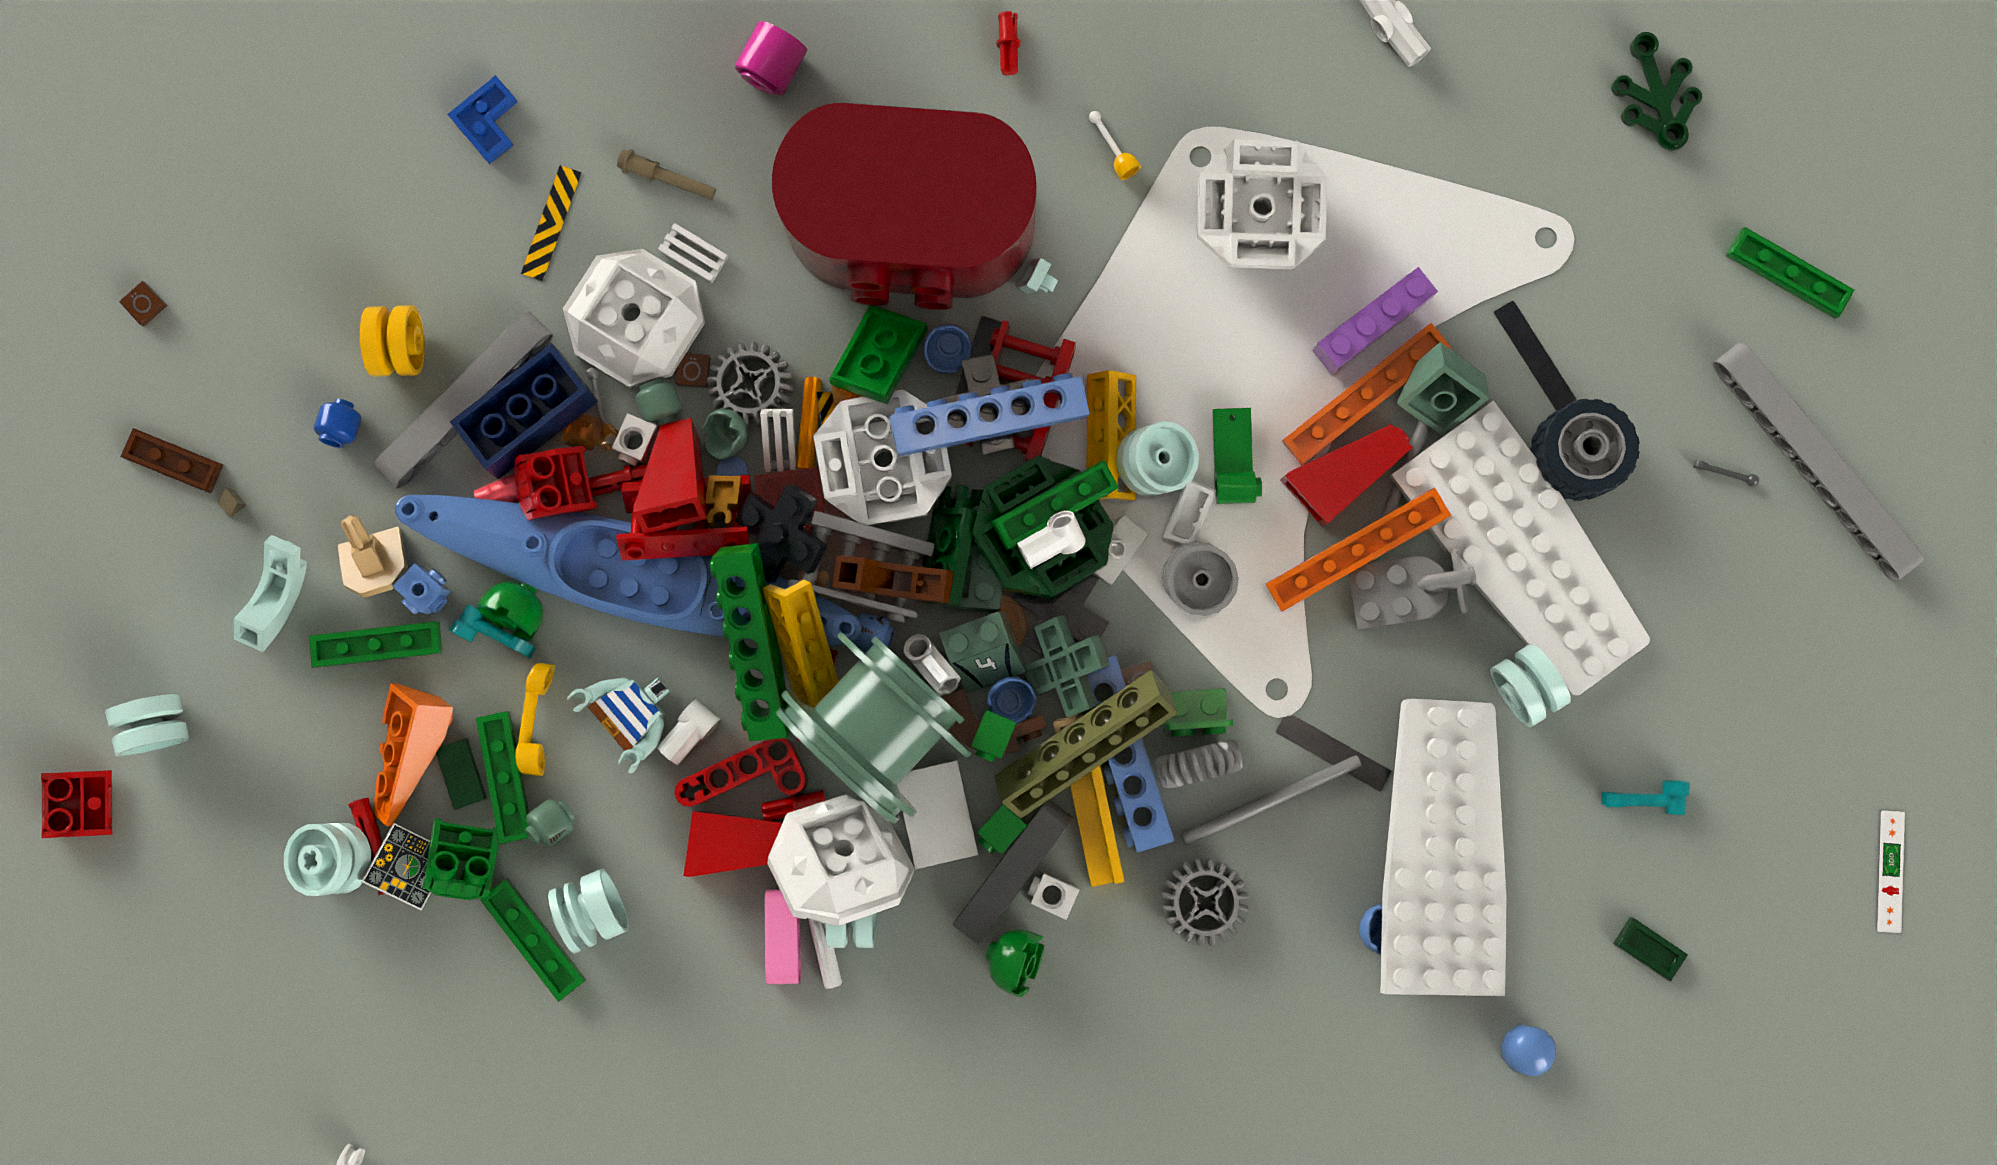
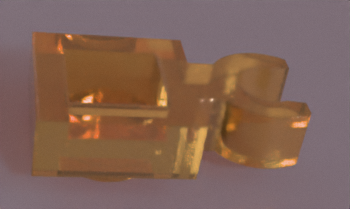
(587, 432)

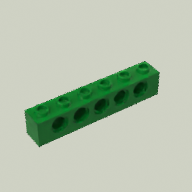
(747, 564)

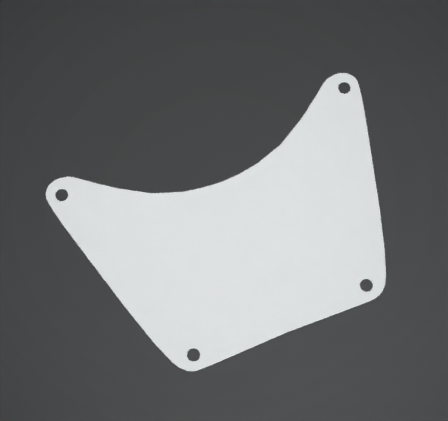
(1246, 340)

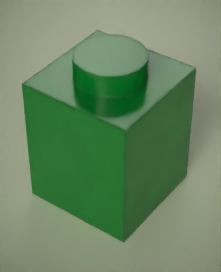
(992, 736)
(1000, 830)

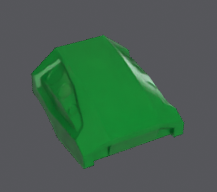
(460, 861)

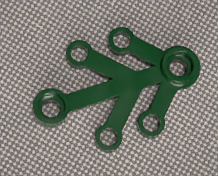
(1658, 96)

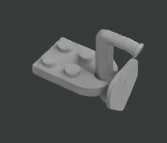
(1396, 594)

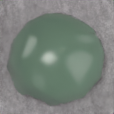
(724, 436)

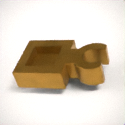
(721, 497)

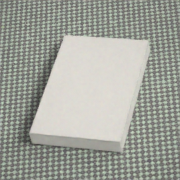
(942, 824)

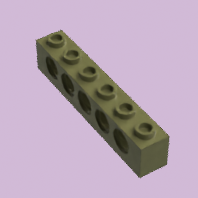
(1085, 744)

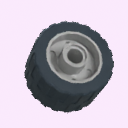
(1608, 444)

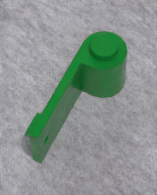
(1233, 457)

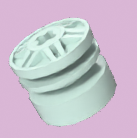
(580, 914)

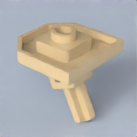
(371, 561)

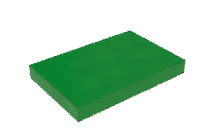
(878, 354)

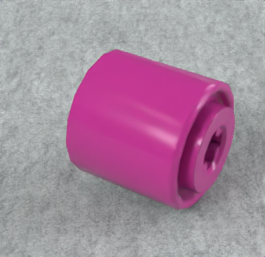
(770, 59)

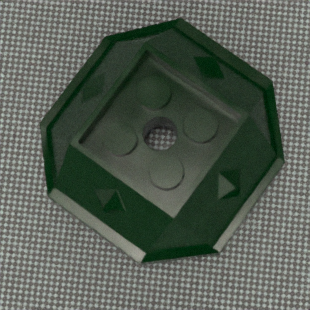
(1059, 571)

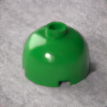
(514, 608)
(1014, 960)

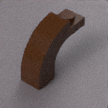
(892, 579)
(968, 728)

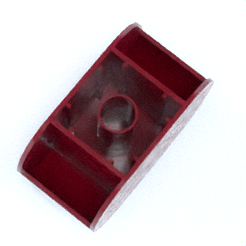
(906, 201)

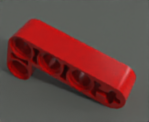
(738, 776)

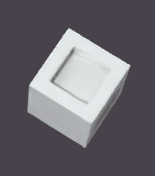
(631, 427)
(1063, 905)

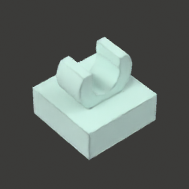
(1036, 277)

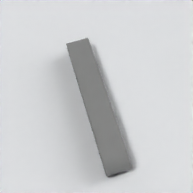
(433, 428)

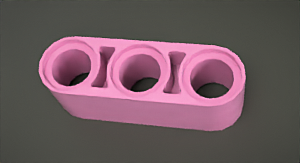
(781, 941)

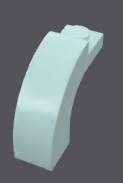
(274, 597)

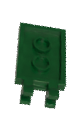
(952, 535)

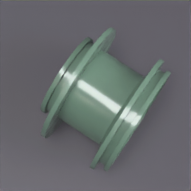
(874, 726)

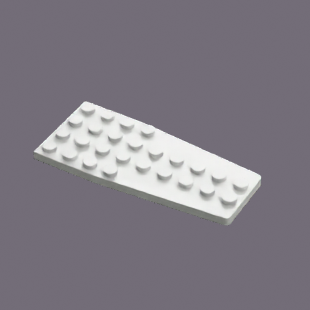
(1525, 548)
(1445, 855)

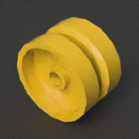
(392, 340)

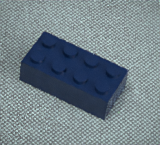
(524, 411)

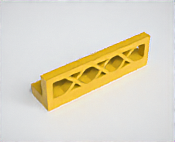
(1102, 423)
(802, 641)
(1096, 829)

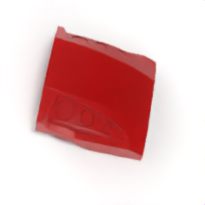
(553, 482)
(76, 804)

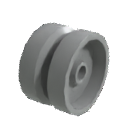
(1219, 573)

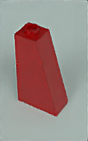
(1342, 475)
(673, 480)
(727, 842)

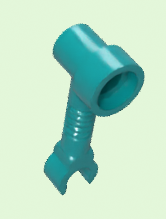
(472, 622)
(1672, 798)

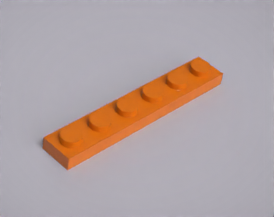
(1361, 396)
(1358, 549)

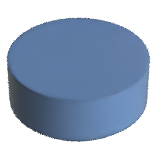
(732, 467)

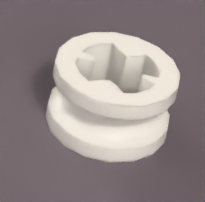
(351, 1156)

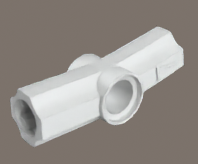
(1393, 24)

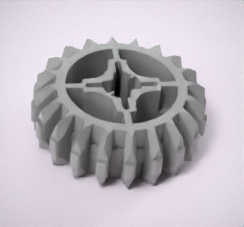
(736, 361)
(1198, 764)
(1215, 891)

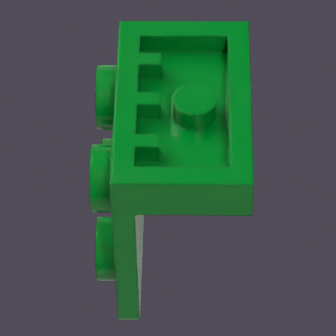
(1199, 711)

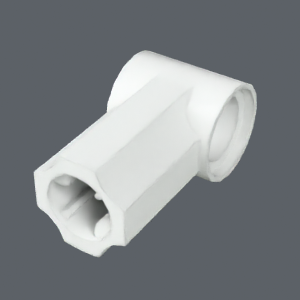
(1060, 536)
(931, 664)
(694, 725)

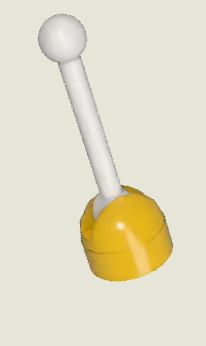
(1125, 163)

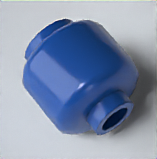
(337, 423)

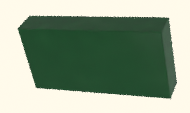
(460, 774)
(1650, 949)

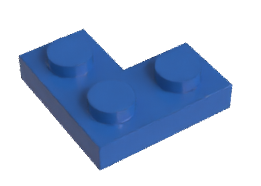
(477, 117)

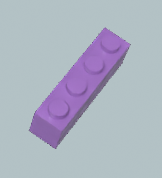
(1375, 320)

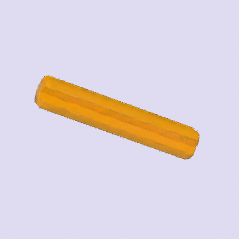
(808, 423)

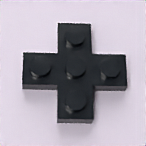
(981, 377)
(783, 531)
(1081, 621)

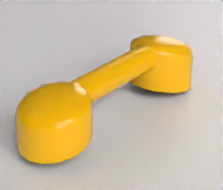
(528, 755)

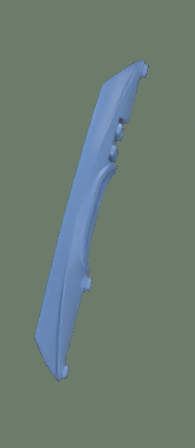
(581, 562)

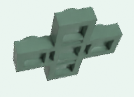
(1066, 666)

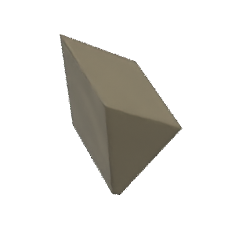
(231, 502)

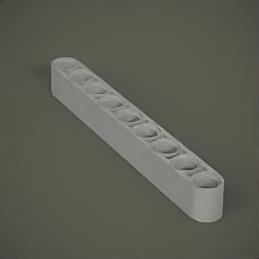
(1818, 462)

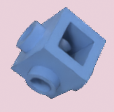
(422, 590)

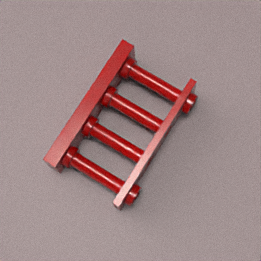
(1058, 356)
(679, 543)

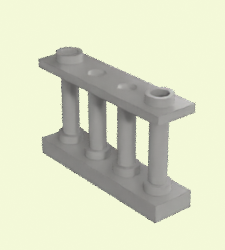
(882, 541)

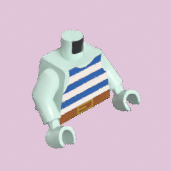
(627, 714)

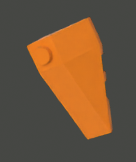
(414, 734)

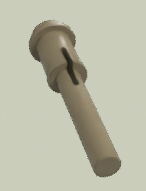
(651, 170)

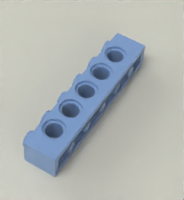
(1068, 389)
(1157, 830)

